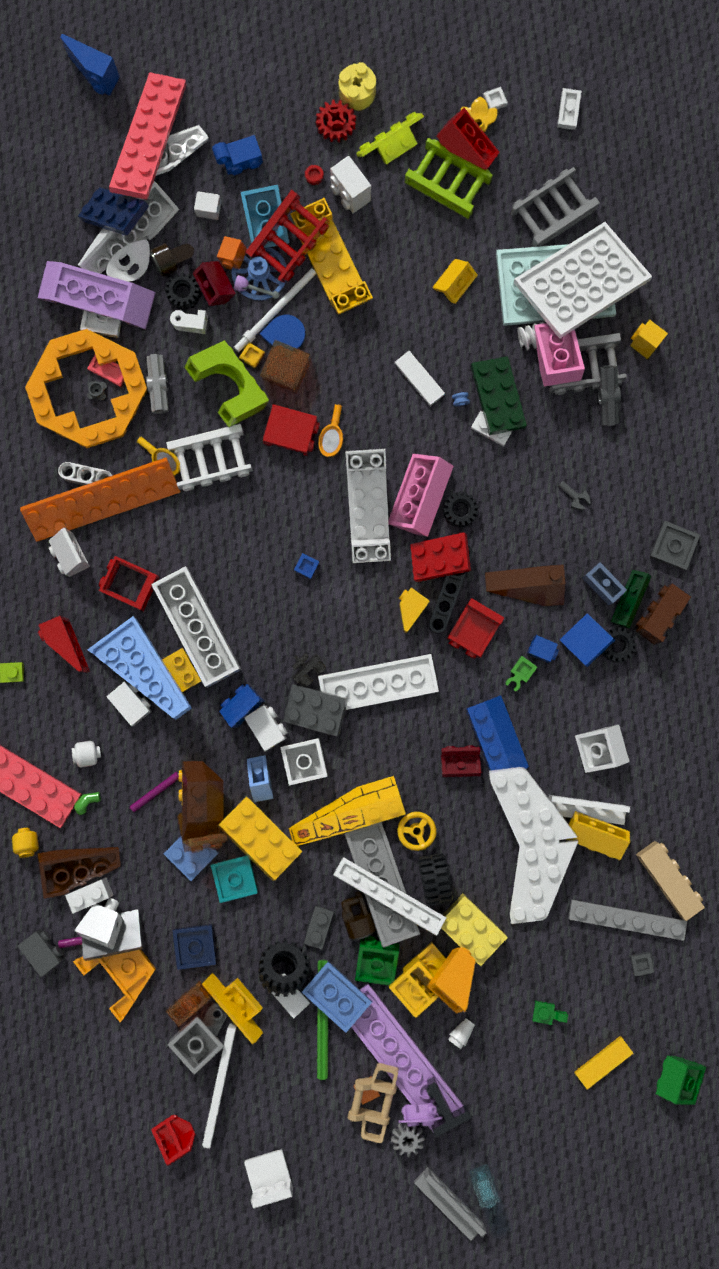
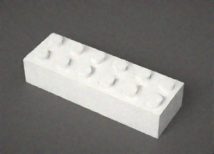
(196, 627)

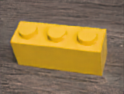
(599, 835)

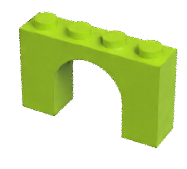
(222, 360)

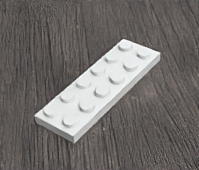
(382, 682)

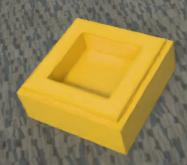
(251, 355)

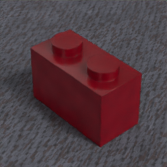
(214, 283)

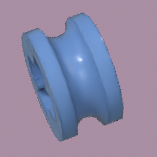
(460, 399)

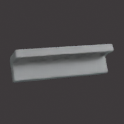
(449, 1204)

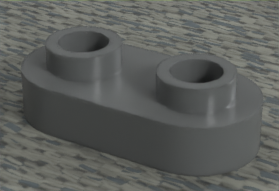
(213, 1022)

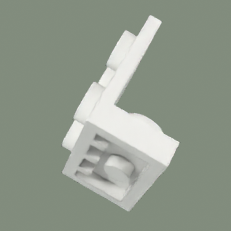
(269, 1178)

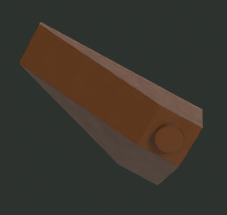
(535, 585)
(74, 867)

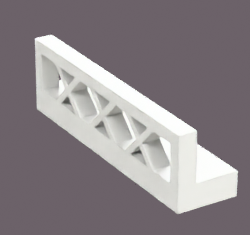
(599, 810)

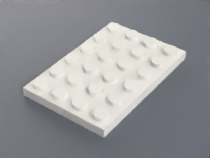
(582, 279)

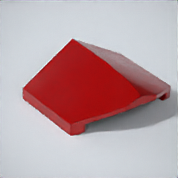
(174, 1138)

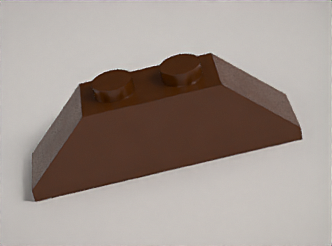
(200, 799)

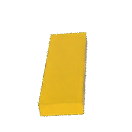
(603, 1062)

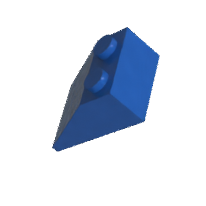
(94, 65)
(240, 705)

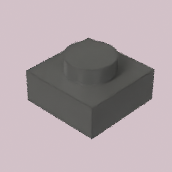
(641, 964)

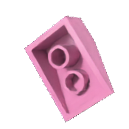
(558, 357)

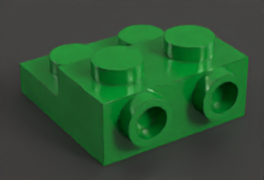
(375, 962)

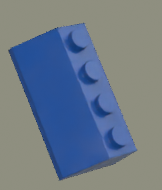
(496, 735)

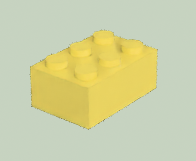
(472, 929)

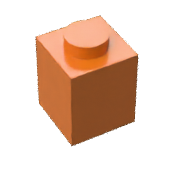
(231, 253)

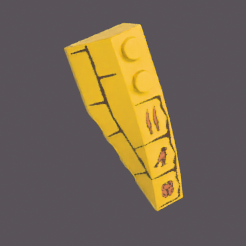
(352, 811)

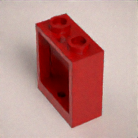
(146, 591)

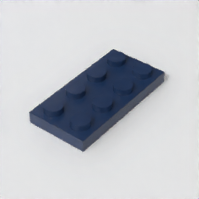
(113, 211)

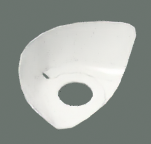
(138, 254)

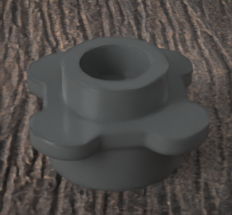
(93, 386)

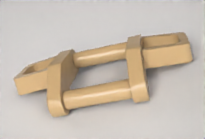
(363, 1114)

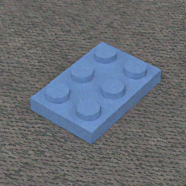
(337, 996)

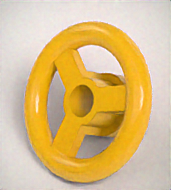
(422, 844)

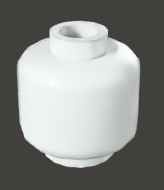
(85, 754)

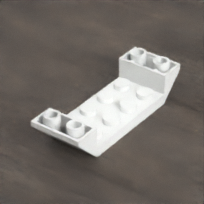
(368, 505)

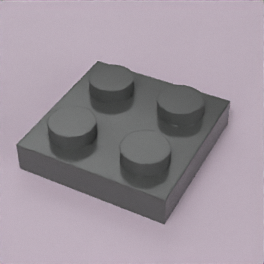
(674, 545)

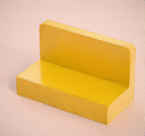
(455, 280)

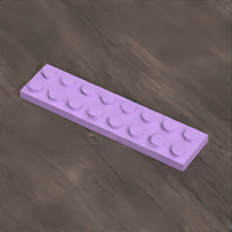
(394, 1047)

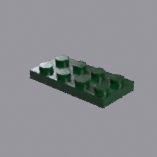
(498, 395)

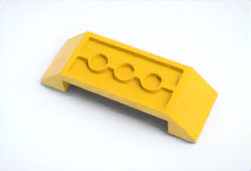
(333, 261)

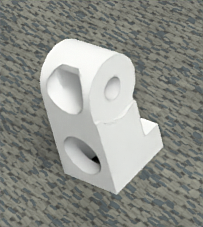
(189, 322)

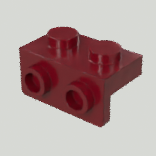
(460, 761)

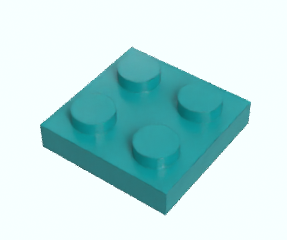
(234, 878)

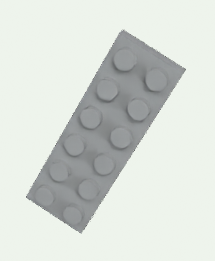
(373, 853)

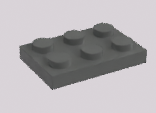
(315, 710)

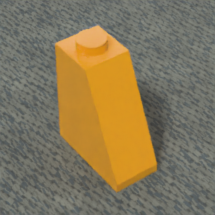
(454, 979)

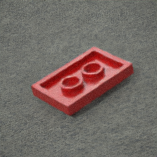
(440, 557)

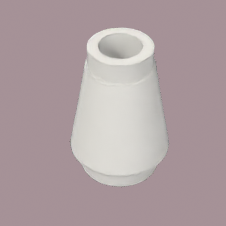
(461, 1033)

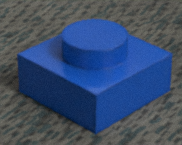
(306, 566)

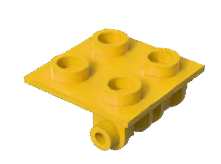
(182, 669)

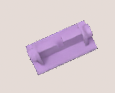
(424, 1113)

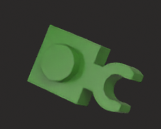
(522, 671)

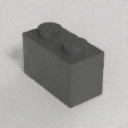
(41, 952)

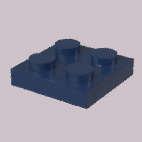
(194, 946)

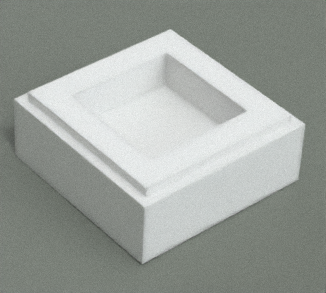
(495, 98)

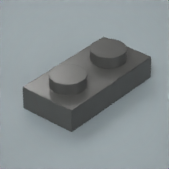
(318, 927)

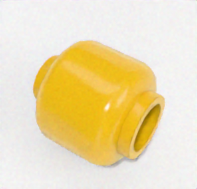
(25, 843)

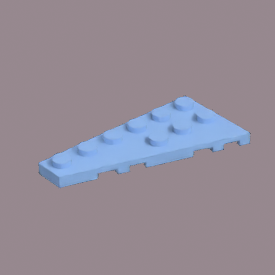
(135, 659)

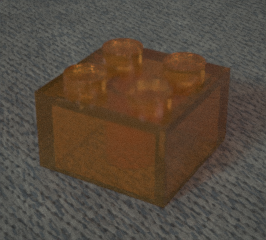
(285, 366)

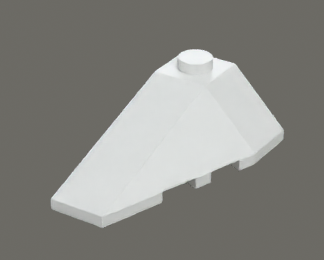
(180, 147)

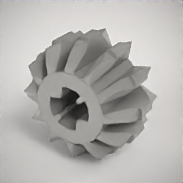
(404, 1145)

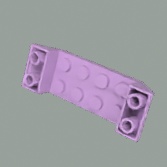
(96, 293)

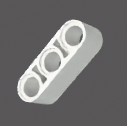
(79, 471)

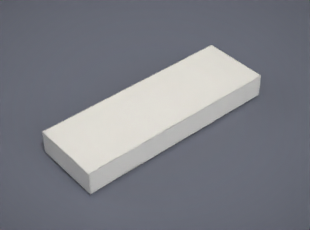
(419, 378)

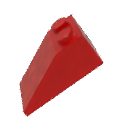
(467, 140)
(61, 638)

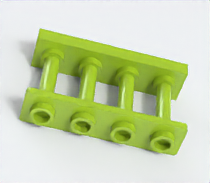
(431, 187)

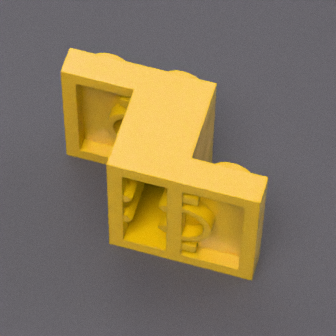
(412, 983)

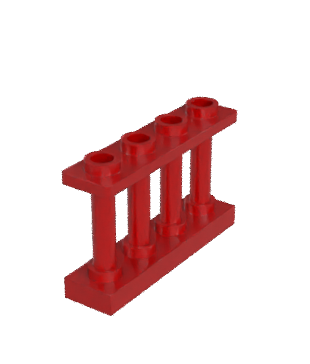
(269, 233)

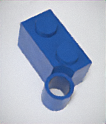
(238, 155)

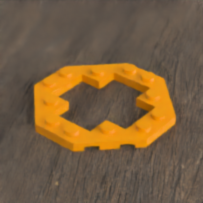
(67, 424)

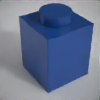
(543, 649)

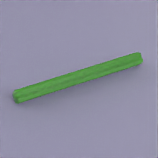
(322, 1038)

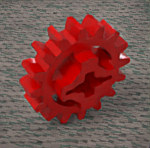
(332, 113)

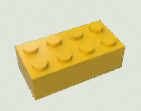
(260, 839)

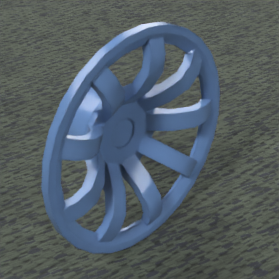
(259, 271)

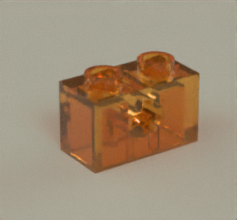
(188, 1003)

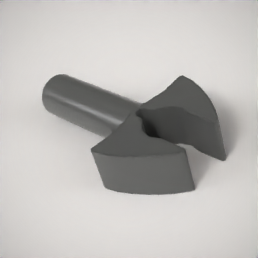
(575, 496)

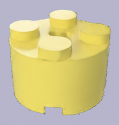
(357, 86)

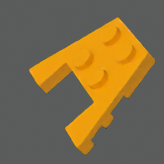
(129, 972)

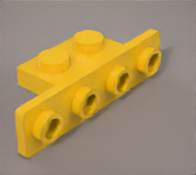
(237, 1004)

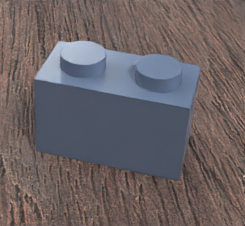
(604, 584)

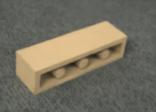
(670, 881)

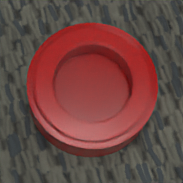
(314, 175)

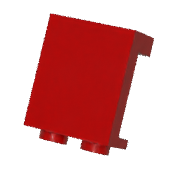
(291, 429)
(474, 629)

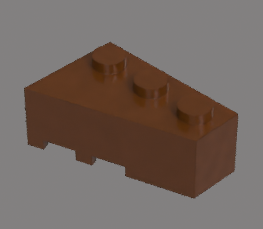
(662, 613)

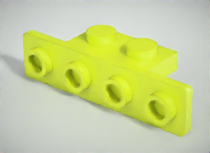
(395, 141)

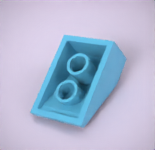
(259, 207)

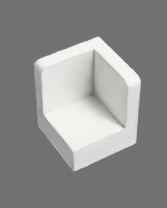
(207, 205)

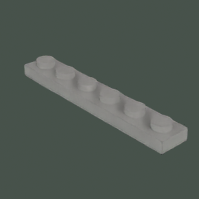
(627, 919)

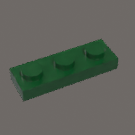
(631, 598)

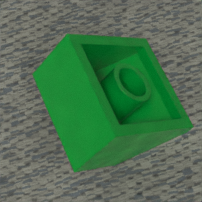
(680, 1080)

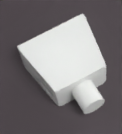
(101, 924)

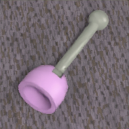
(242, 284)

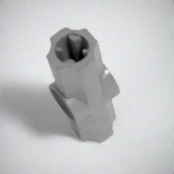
(157, 383)

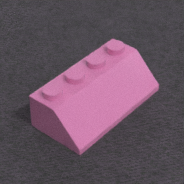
(420, 494)

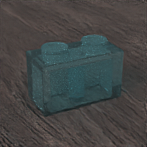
(484, 1186)

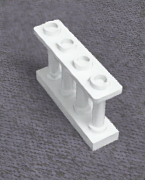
(215, 439)

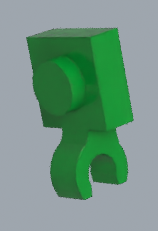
(545, 1013)

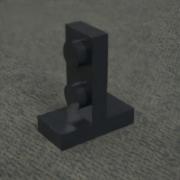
(449, 1118)

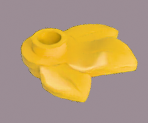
(481, 113)

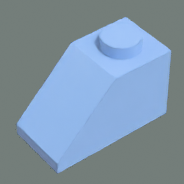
(259, 778)

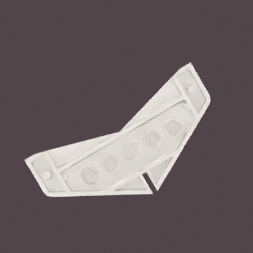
(538, 831)

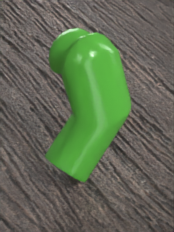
(84, 800)

